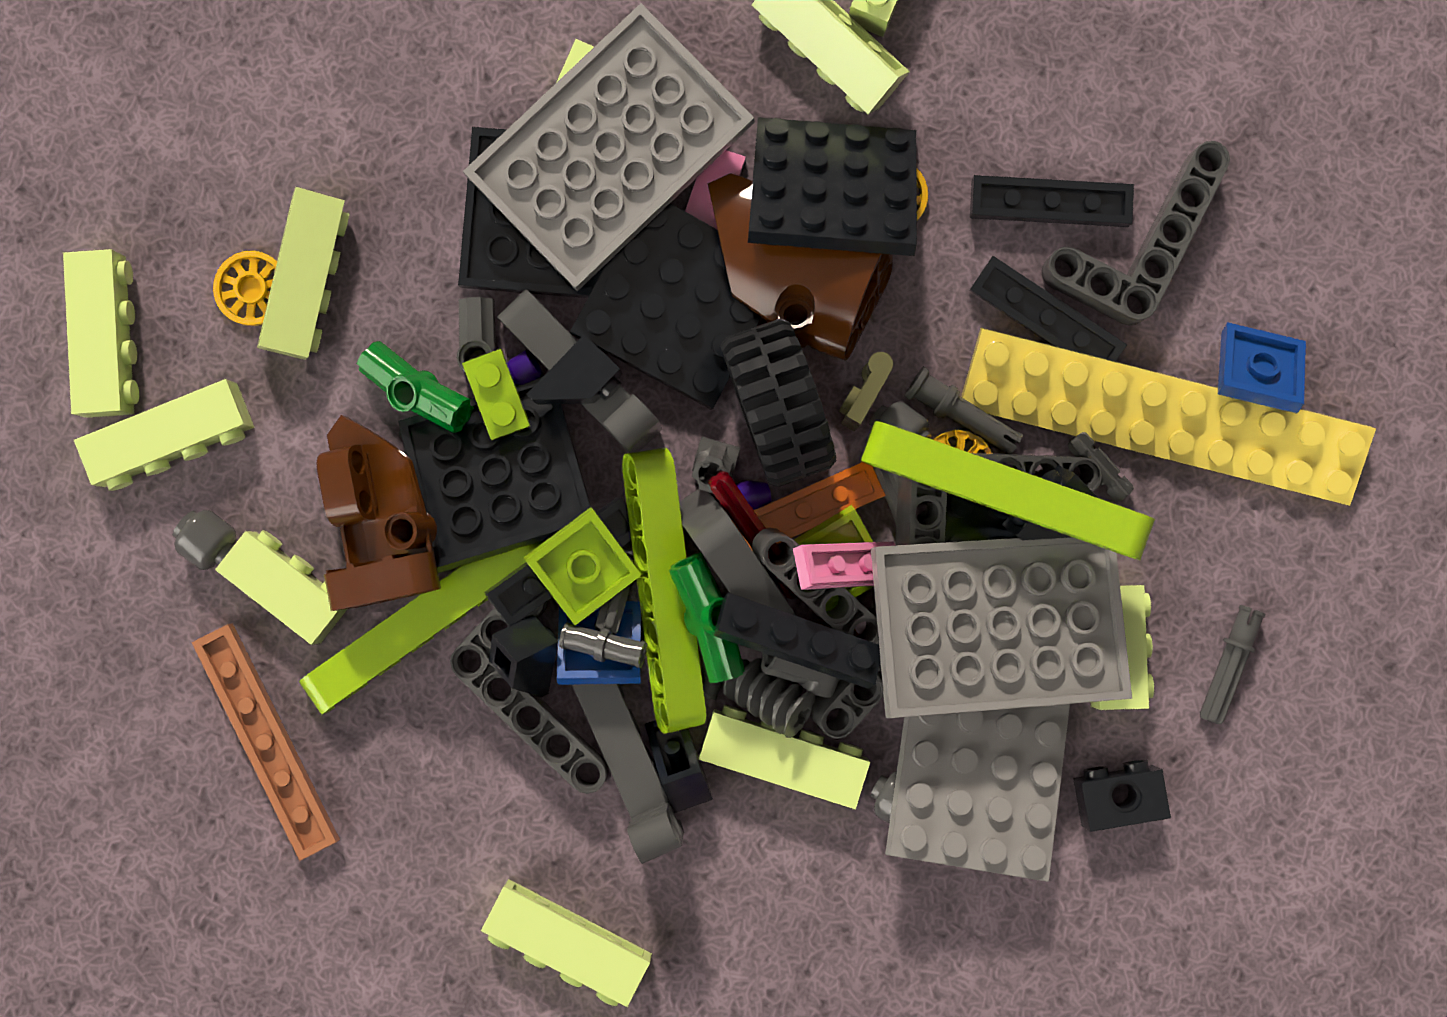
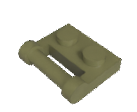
(860, 400)

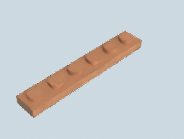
(265, 741)

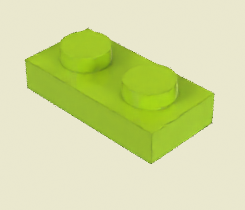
(496, 394)

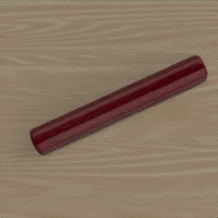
(743, 517)

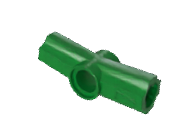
(414, 389)
(702, 610)

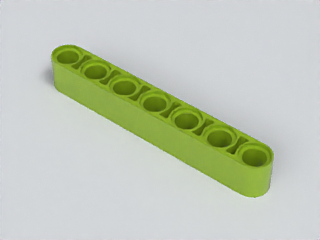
(1008, 490)
(656, 546)
(408, 629)

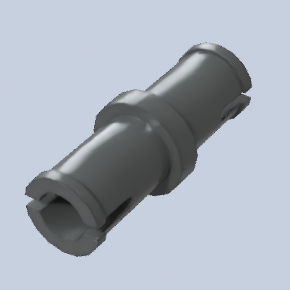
(603, 645)

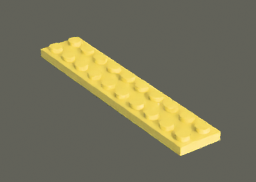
(1166, 417)

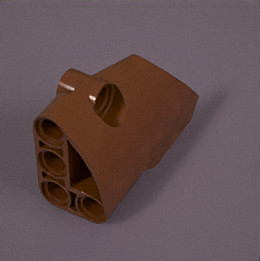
(822, 287)
(375, 501)

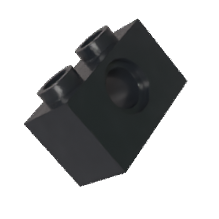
(1145, 800)

